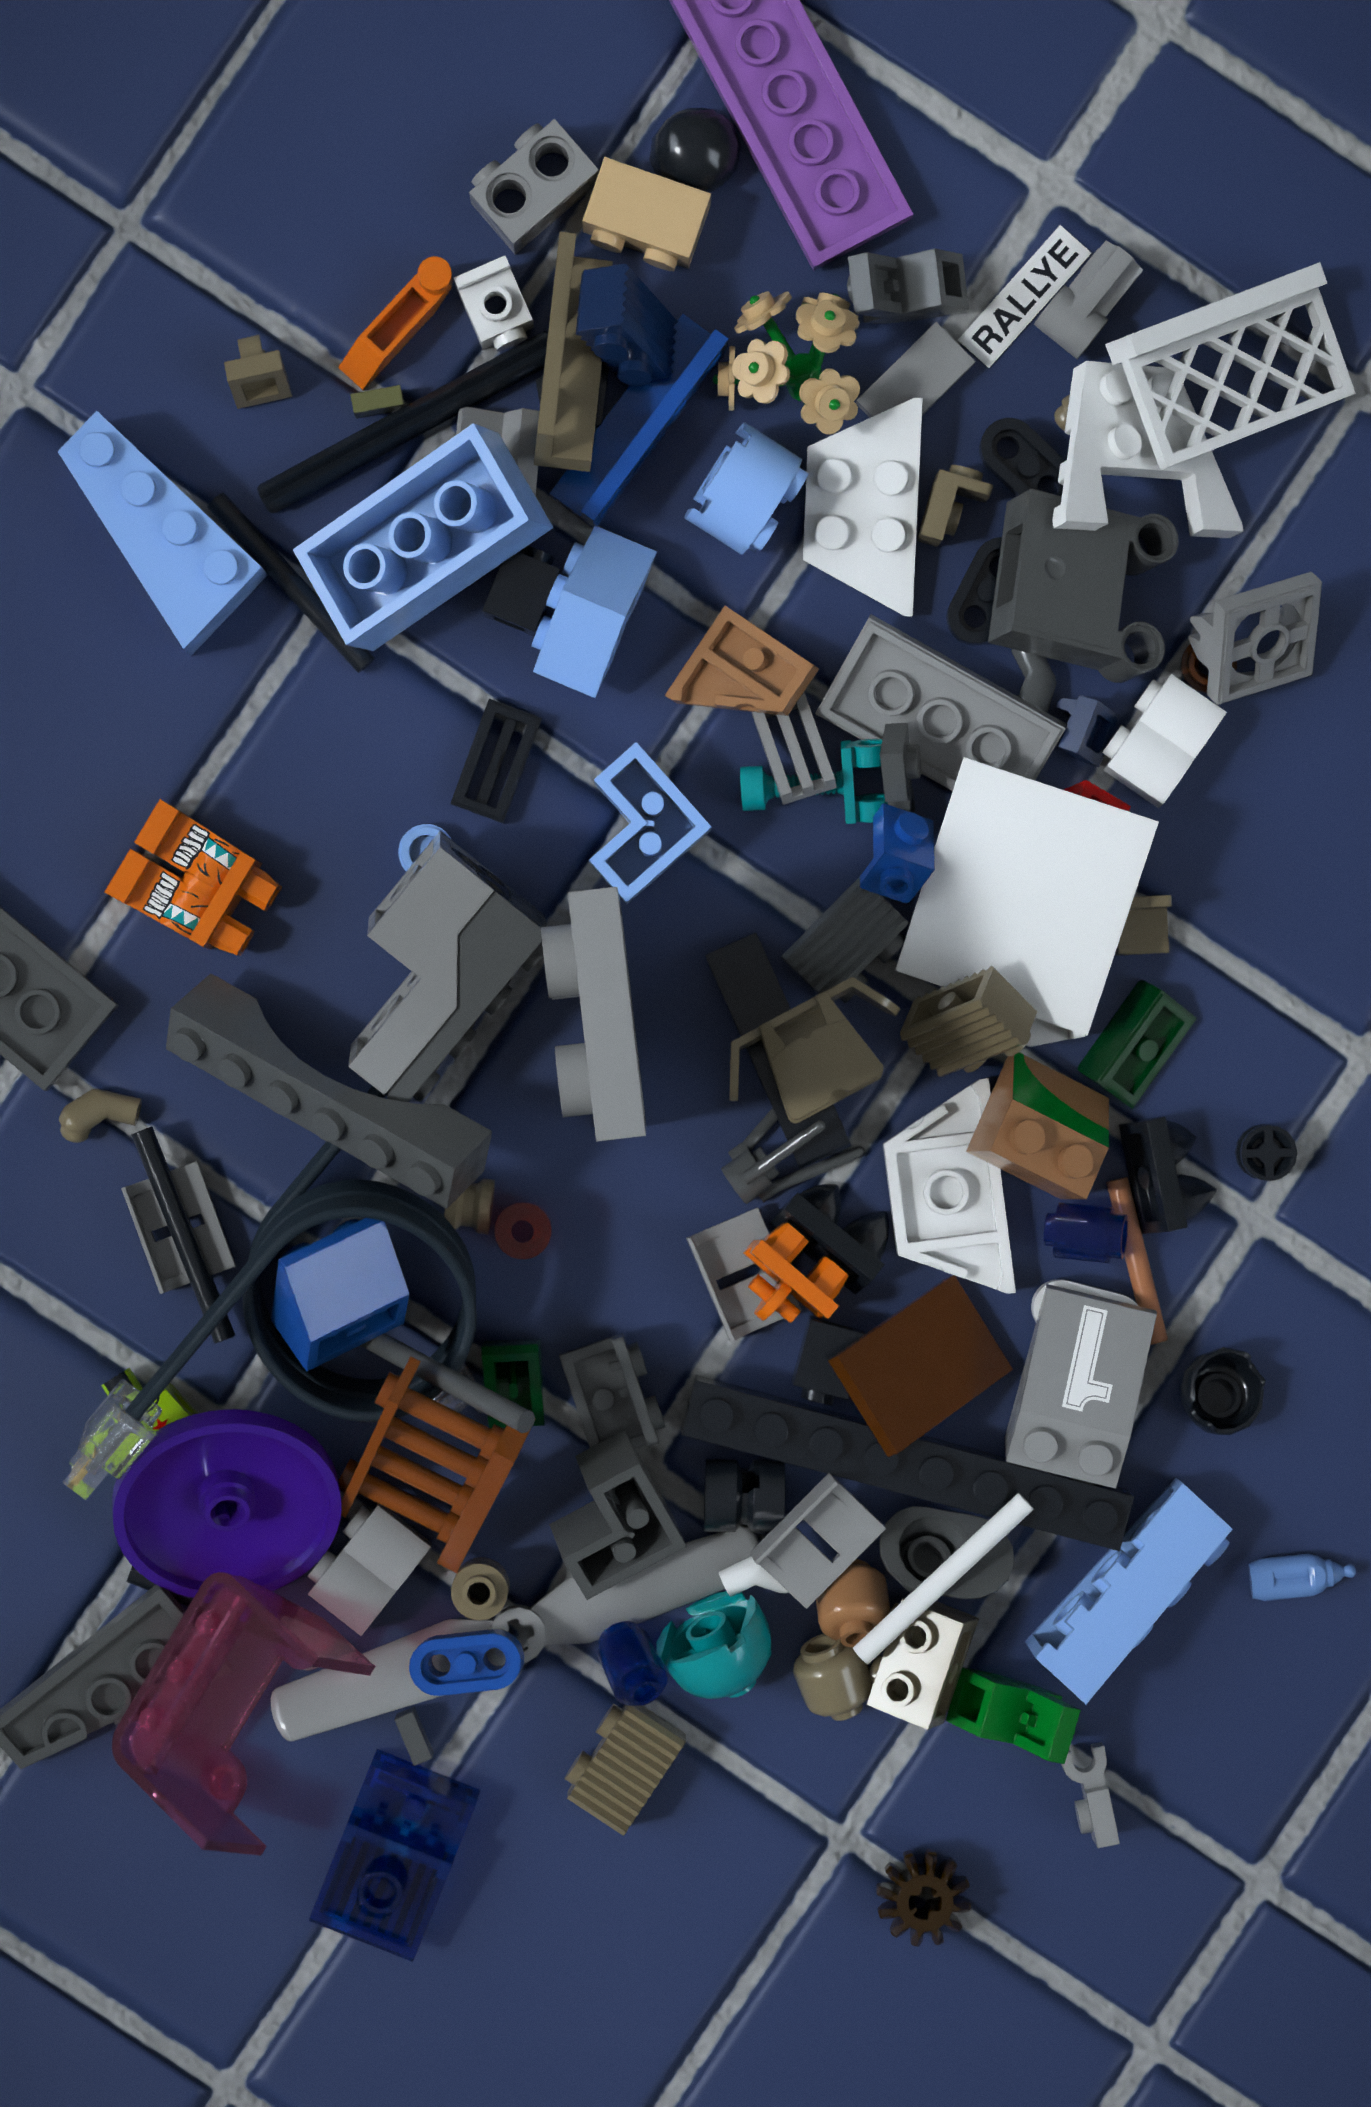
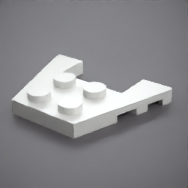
(1112, 440)

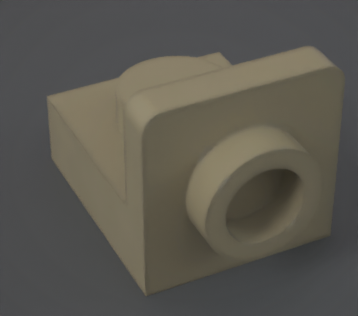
(941, 510)

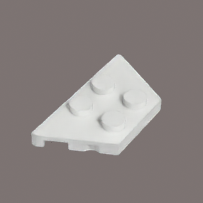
(866, 505)
(946, 1200)

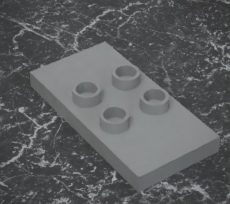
(592, 964)

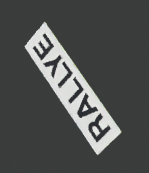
(1024, 296)

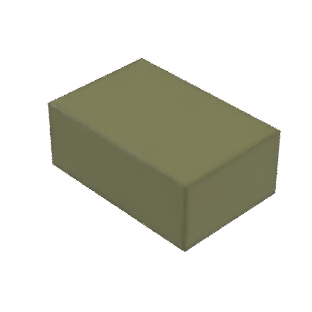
(377, 401)

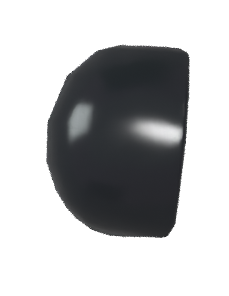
(696, 149)
(1222, 1391)

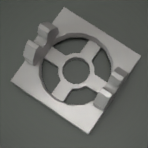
(1285, 662)

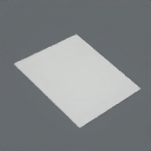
(1028, 887)

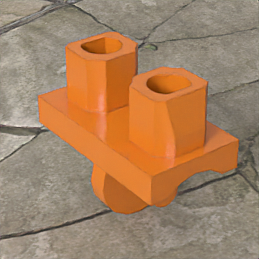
(775, 1259)

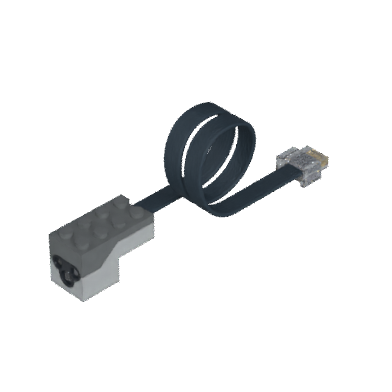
(463, 944)

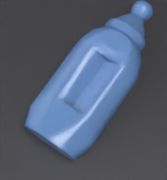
(1294, 1576)

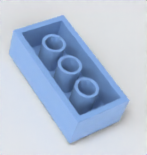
(422, 538)

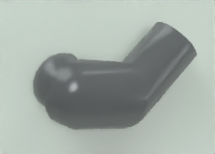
(1039, 679)

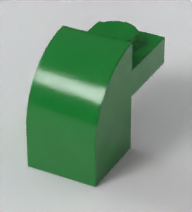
(1013, 1714)

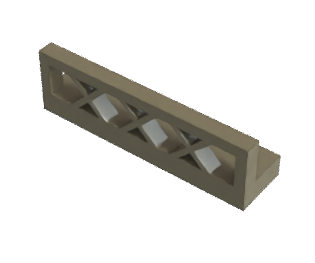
(570, 371)

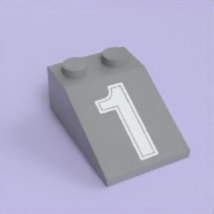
(1080, 1386)

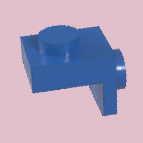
(900, 854)

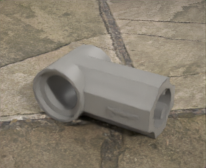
(1081, 309)

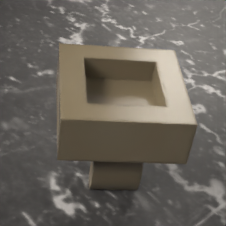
(256, 375)

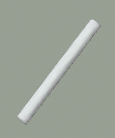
(943, 1578)

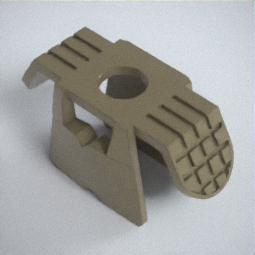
(815, 1052)

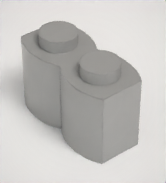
(368, 1568)

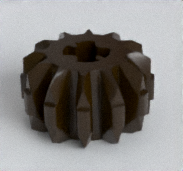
(935, 1912)

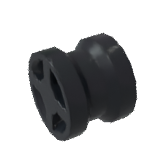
(1276, 1152)

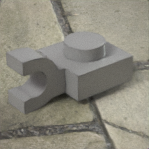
(1095, 1810)

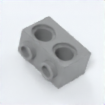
(545, 195)

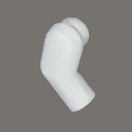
(746, 1575)

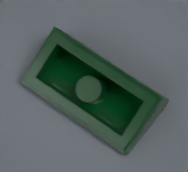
(1136, 1043)

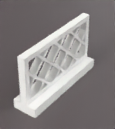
(1205, 327)

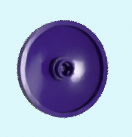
(228, 1498)

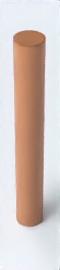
(1136, 1255)

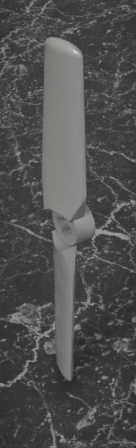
(560, 1617)

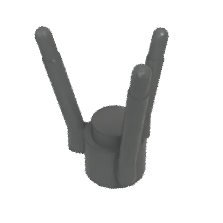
(753, 1172)

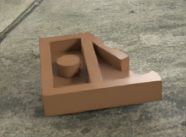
(742, 670)

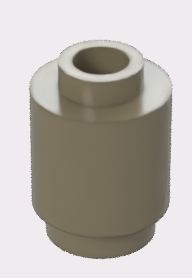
(487, 1572)

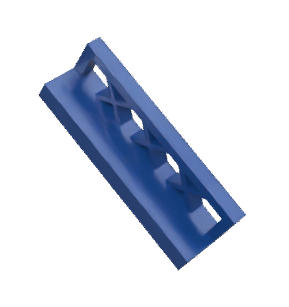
(639, 424)

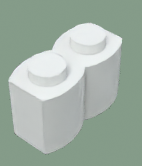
(1163, 740)

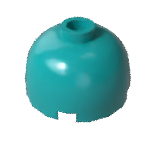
(719, 1648)

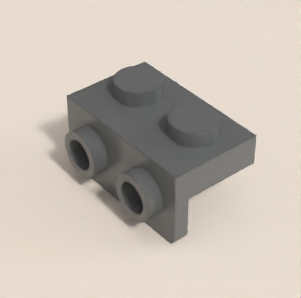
(609, 1392)

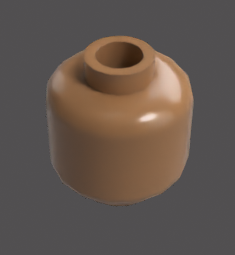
(853, 1604)

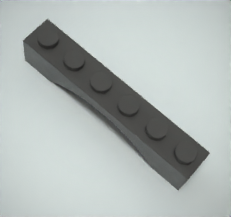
(415, 1144)

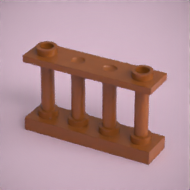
(468, 1501)

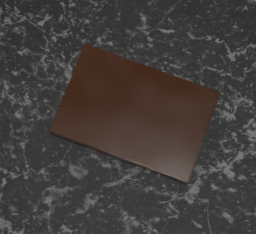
(920, 1365)

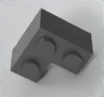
(623, 1526)

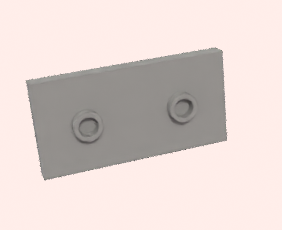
(944, 703)

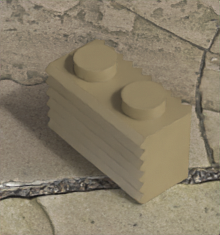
(968, 1023)
(624, 1765)

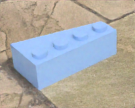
(170, 543)
(1129, 1590)

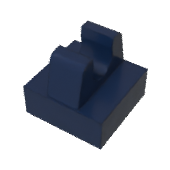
(1087, 728)

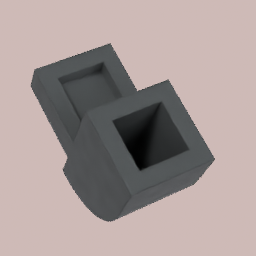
(907, 286)

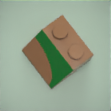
(1043, 1129)

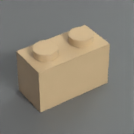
(645, 215)

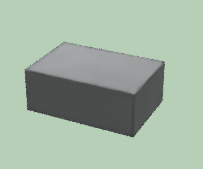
(414, 1736)

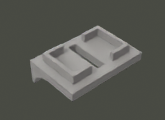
(720, 1253)
(163, 1254)
(797, 1561)

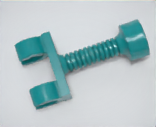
(760, 787)

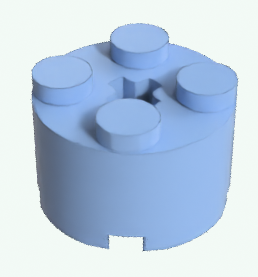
(746, 490)

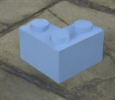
(591, 609)
(659, 828)

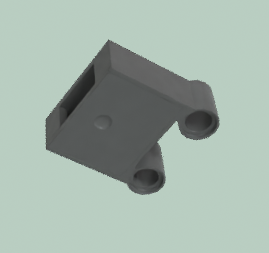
(1065, 587)

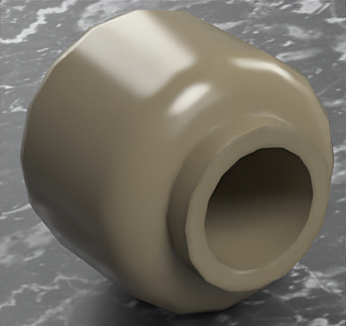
(832, 1678)

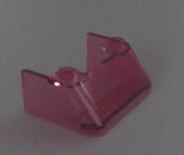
(202, 1695)

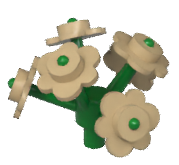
(767, 366)

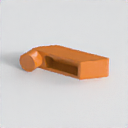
(398, 322)

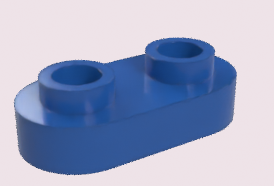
(468, 1661)

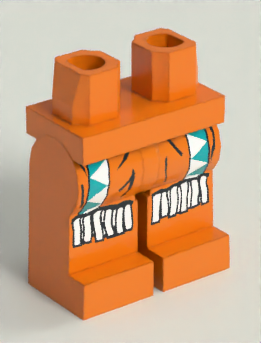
(208, 892)

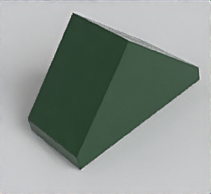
(515, 1372)

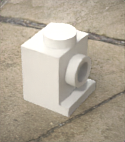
(492, 280)

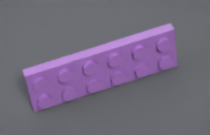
(796, 122)

